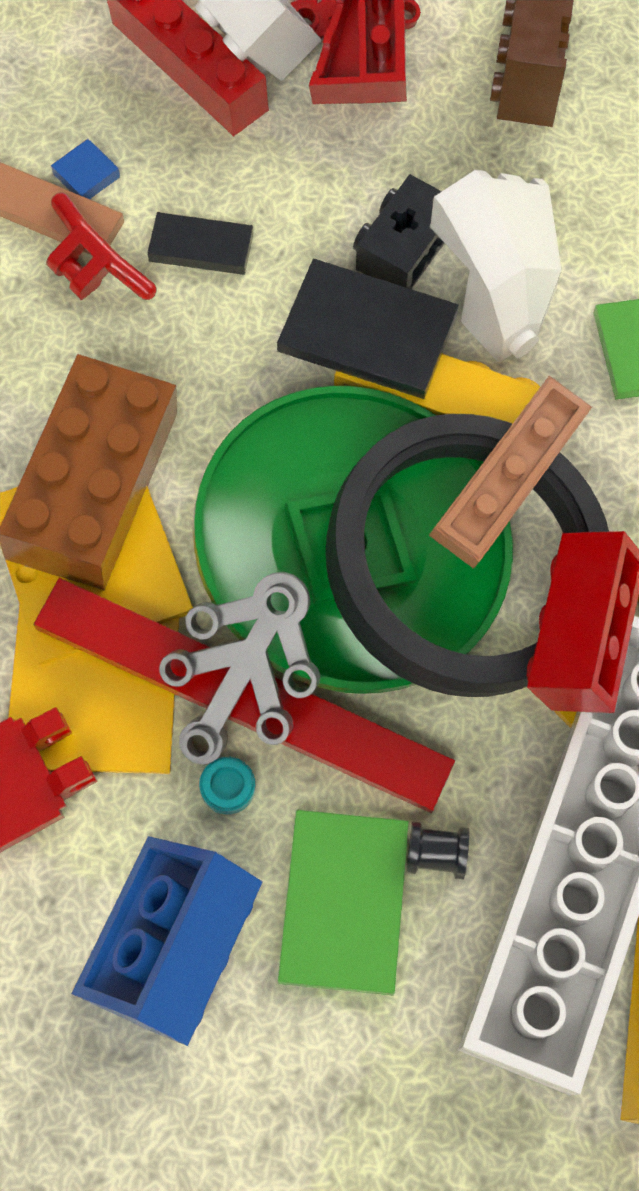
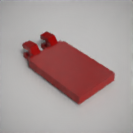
(28, 792)

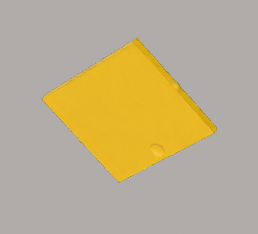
(141, 580)
(113, 715)

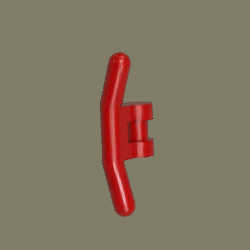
(104, 261)

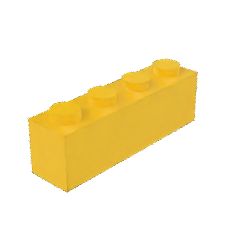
(464, 389)

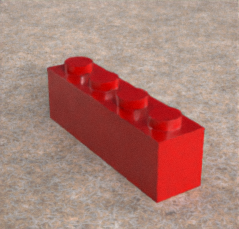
(194, 59)

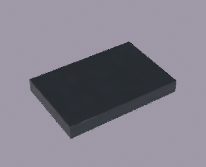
(368, 328)

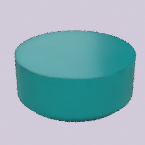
(227, 785)

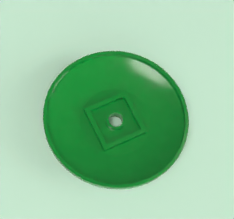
(270, 509)

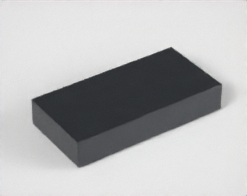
(200, 243)

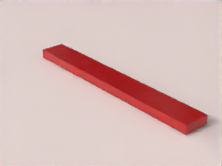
(319, 727)

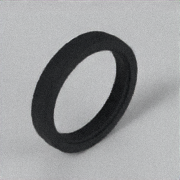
(350, 579)

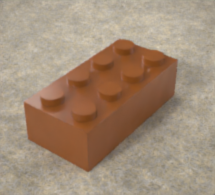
(89, 472)

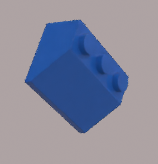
(168, 938)

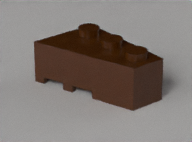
(532, 60)

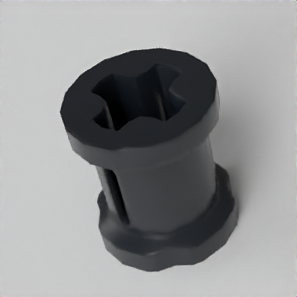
(438, 850)

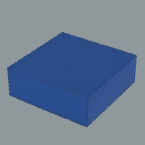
(85, 170)

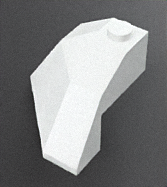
(511, 248)

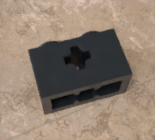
(400, 239)

